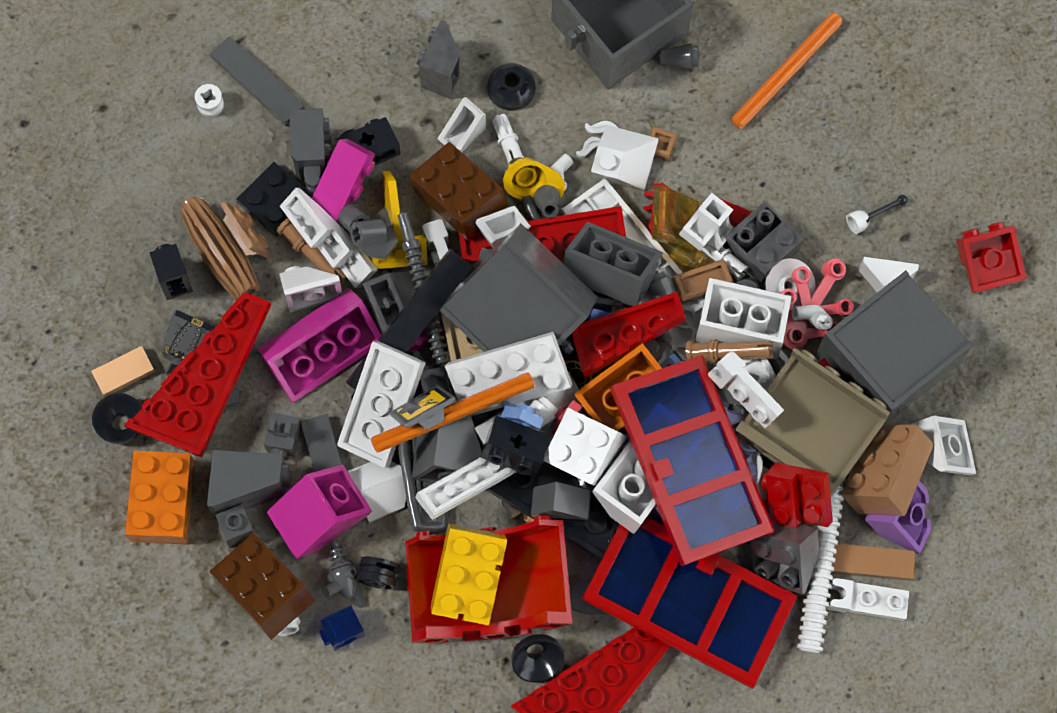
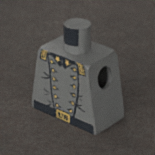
(183, 336)

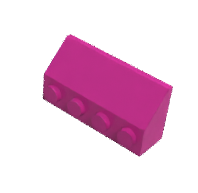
(320, 345)

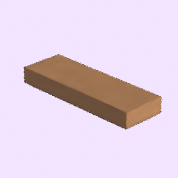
(874, 562)

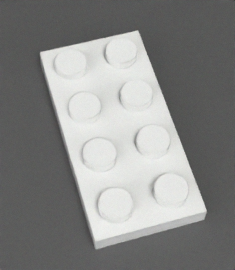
(534, 355)
(384, 385)

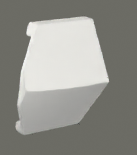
(380, 488)

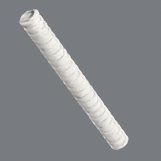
(819, 582)

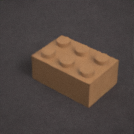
(888, 471)

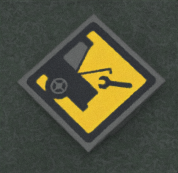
(424, 409)

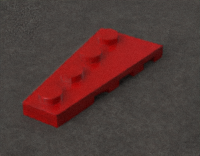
(619, 333)

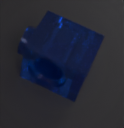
(341, 628)

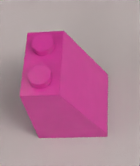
(318, 510)

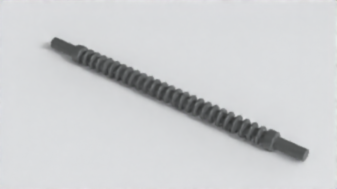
(411, 247)

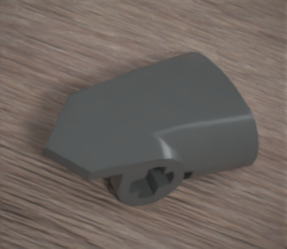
(369, 234)

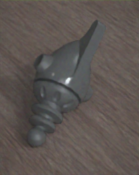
(343, 577)

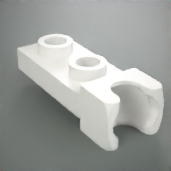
(436, 239)
(745, 389)
(869, 600)

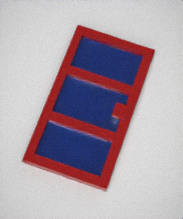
(692, 460)
(700, 609)

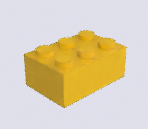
(468, 574)

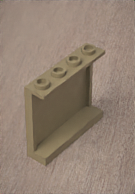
(822, 422)

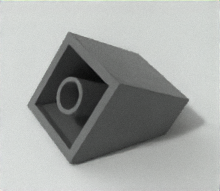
(445, 450)
(245, 479)

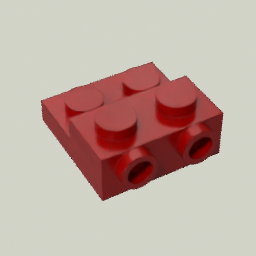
(991, 257)
(797, 496)

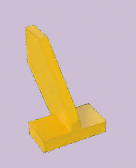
(391, 203)

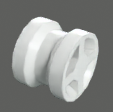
(212, 106)

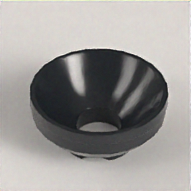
(511, 97)
(110, 408)
(538, 666)

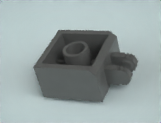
(310, 145)

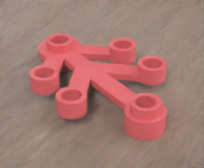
(817, 298)

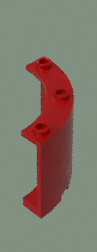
(528, 594)

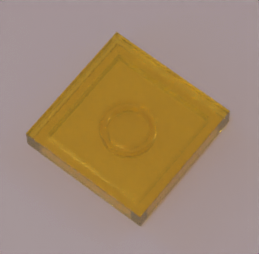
(670, 215)

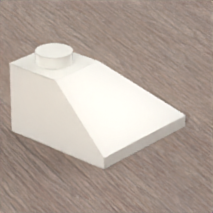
(624, 157)
(308, 287)
(951, 445)

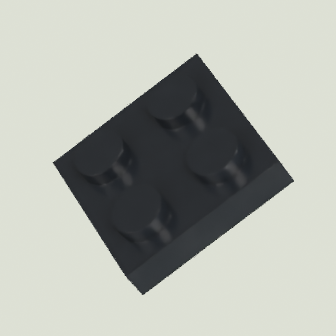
(266, 195)

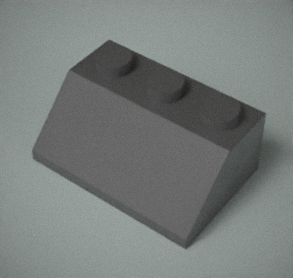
(612, 263)

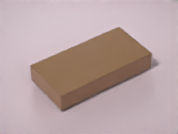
(694, 283)

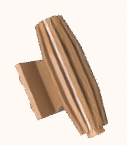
(225, 243)

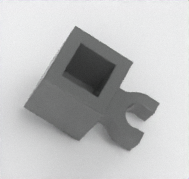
(282, 435)

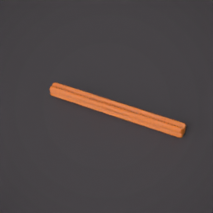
(786, 70)
(457, 411)

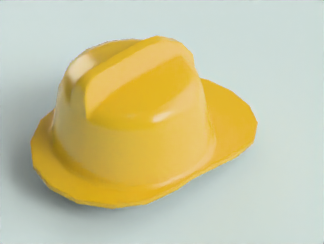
(527, 175)

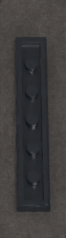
(421, 307)

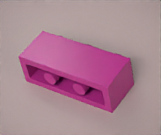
(343, 177)

